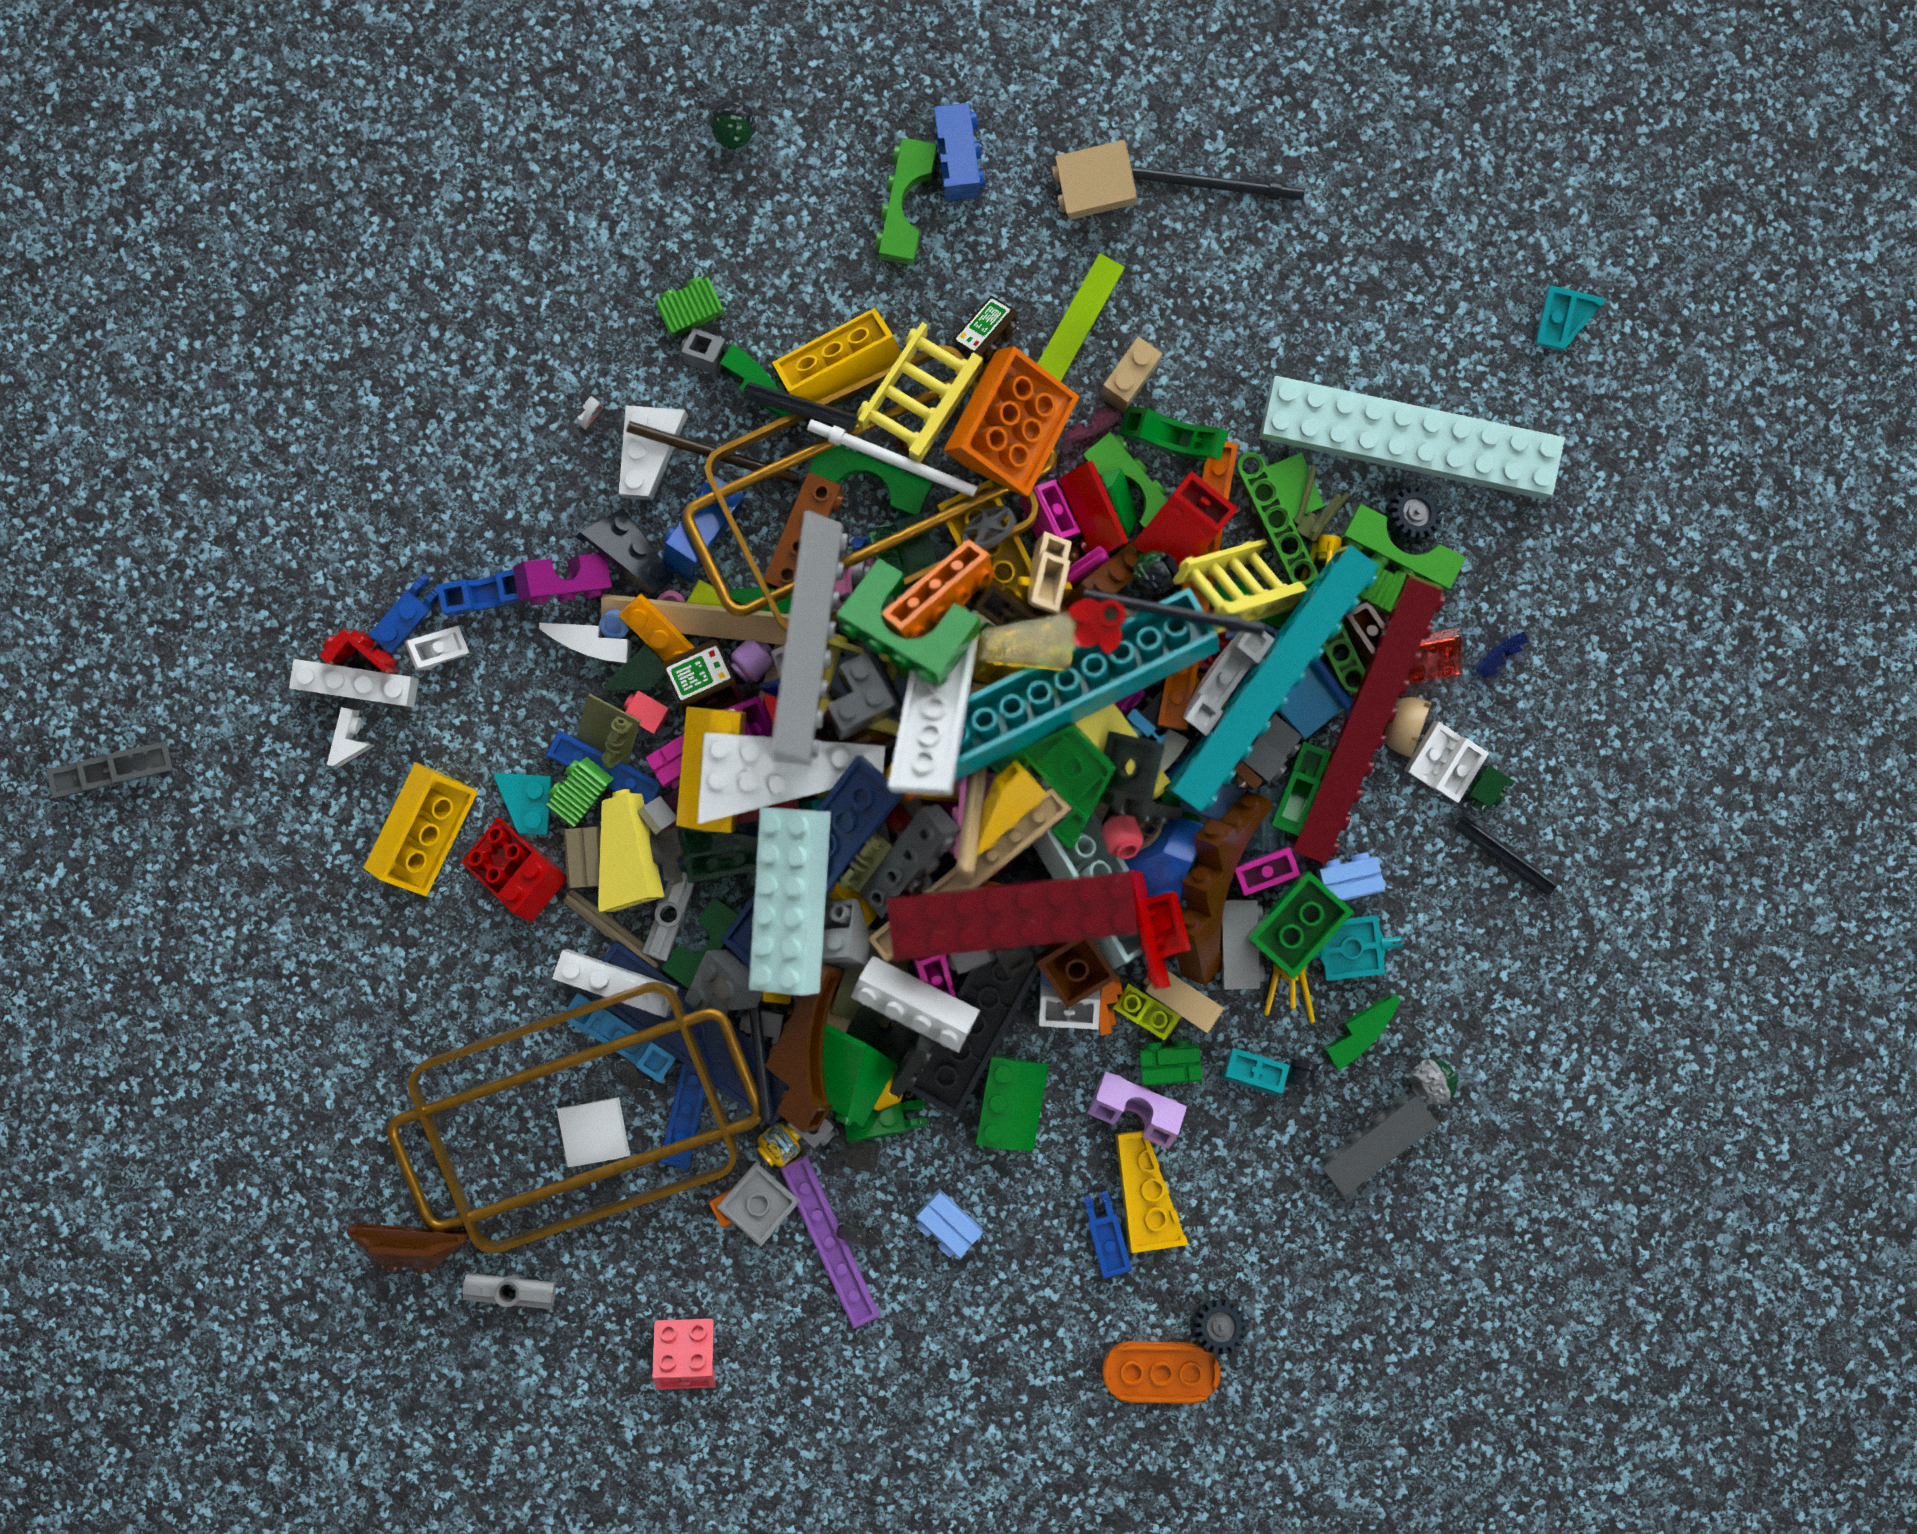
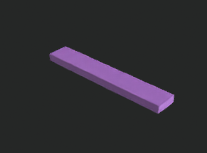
(833, 1251)

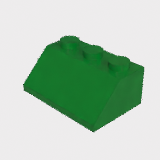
(1011, 1103)

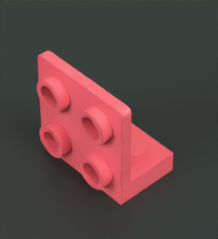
(683, 1354)

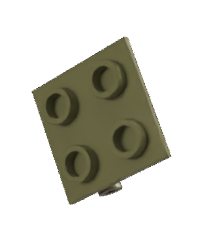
(608, 730)
(865, 863)

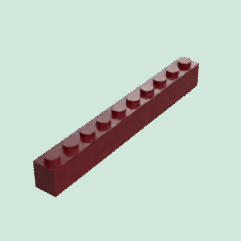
(1368, 716)

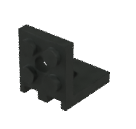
(1135, 792)
(897, 1043)

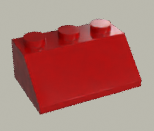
(1092, 510)

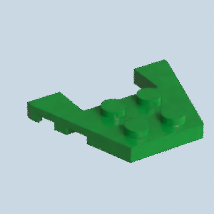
(1073, 769)

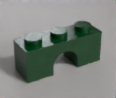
(684, 961)

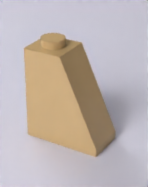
(1186, 1002)

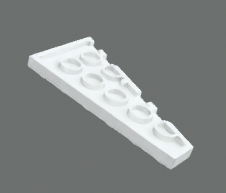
(743, 776)

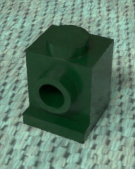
(1488, 788)

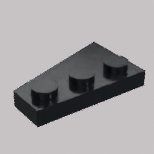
(625, 545)

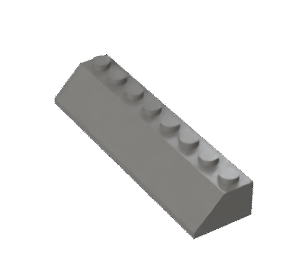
(808, 640)

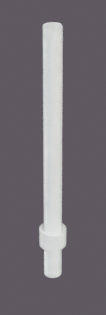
(838, 436)

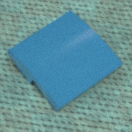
(1309, 704)

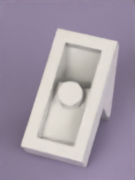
(436, 648)
(343, 746)

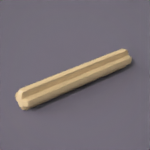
(971, 821)

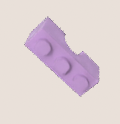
(1160, 1114)

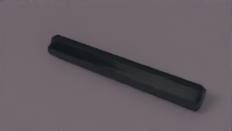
(800, 406)
(1506, 855)

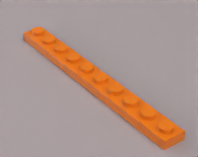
(1181, 685)

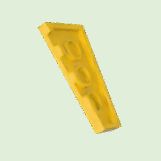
(1146, 1199)

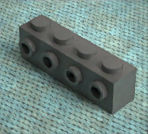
(911, 858)
(1378, 1143)

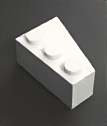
(644, 459)

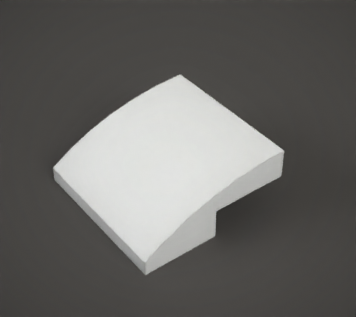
(1446, 761)
(593, 1132)

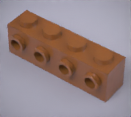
(817, 496)

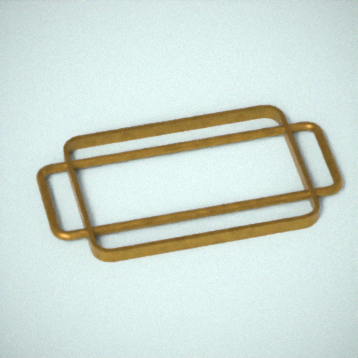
(719, 494)
(469, 1218)

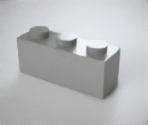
(1239, 956)

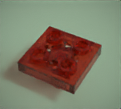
(1439, 657)

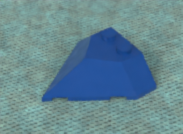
(1168, 857)

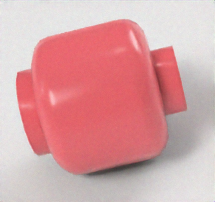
(1122, 836)

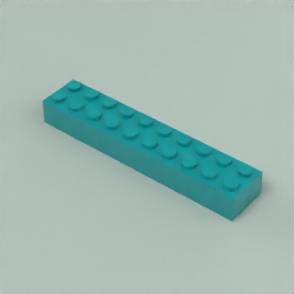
(1270, 680)
(1046, 700)

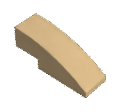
(1049, 572)

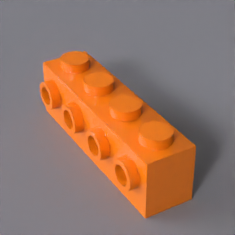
(931, 597)

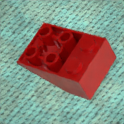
(1186, 521)
(514, 870)

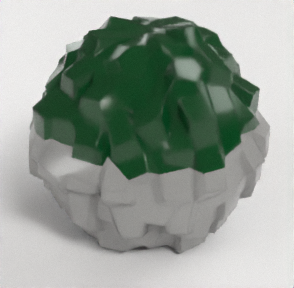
(1433, 1081)

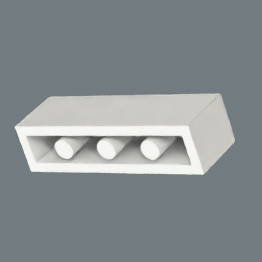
(353, 683)
(607, 980)
(915, 1003)

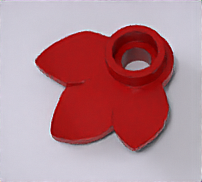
(1093, 625)

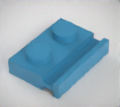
(1142, 726)

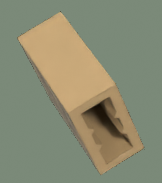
(1095, 180)
(1130, 374)

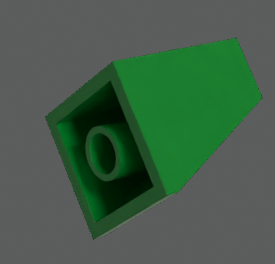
(853, 1075)

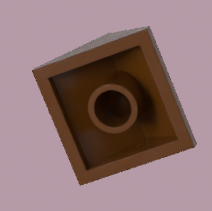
(1075, 969)

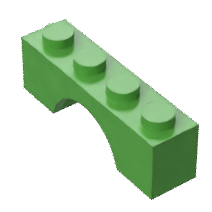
(914, 166)
(1110, 455)
(1369, 533)

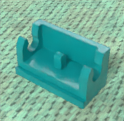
(1255, 1072)

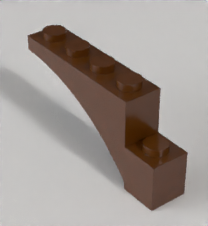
(1108, 578)
(799, 1057)

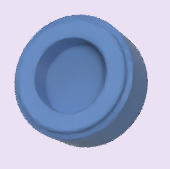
(612, 625)

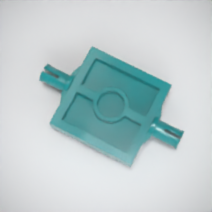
(1356, 949)

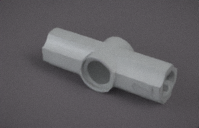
(664, 934)
(490, 1290)

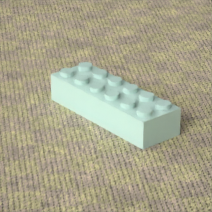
(789, 901)

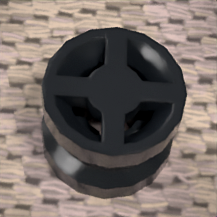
(1303, 1072)

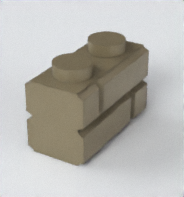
(582, 856)

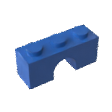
(476, 595)

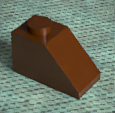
(1364, 630)

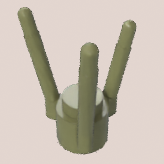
(1313, 525)

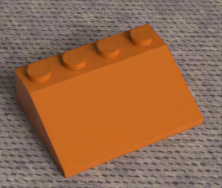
(1012, 421)

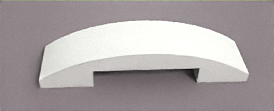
(1223, 677)

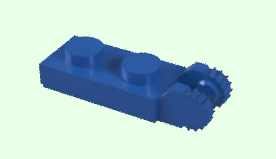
(404, 616)
(1108, 1238)

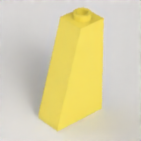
(1111, 719)
(626, 857)

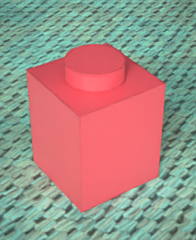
(648, 710)

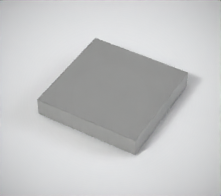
(758, 1204)

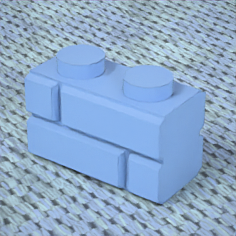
(1352, 878)
(948, 1224)

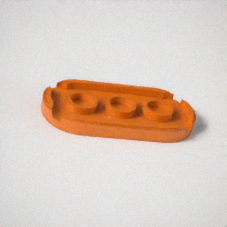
(1160, 1372)

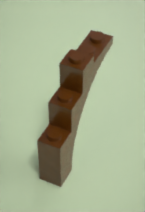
(1206, 887)

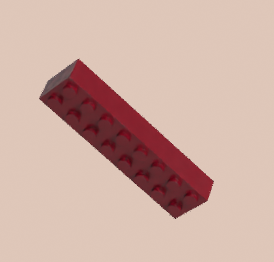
(1012, 915)

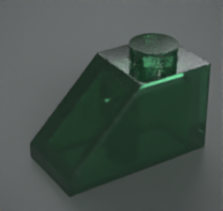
(640, 673)

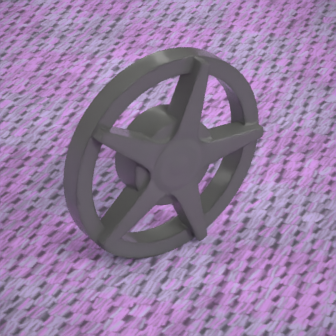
(990, 526)

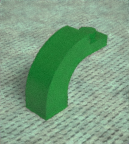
(1172, 435)

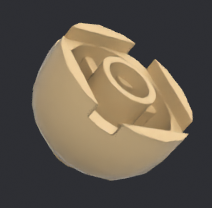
(1407, 725)

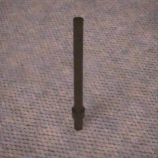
(705, 450)

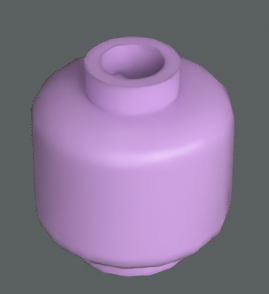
(752, 660)

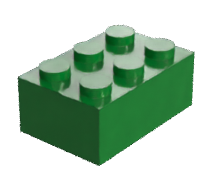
(1299, 924)

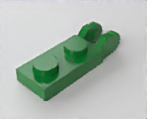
(887, 1122)

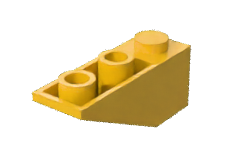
(1008, 799)

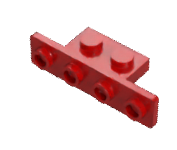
(1160, 929)

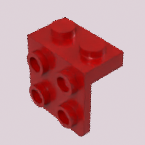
(341, 647)

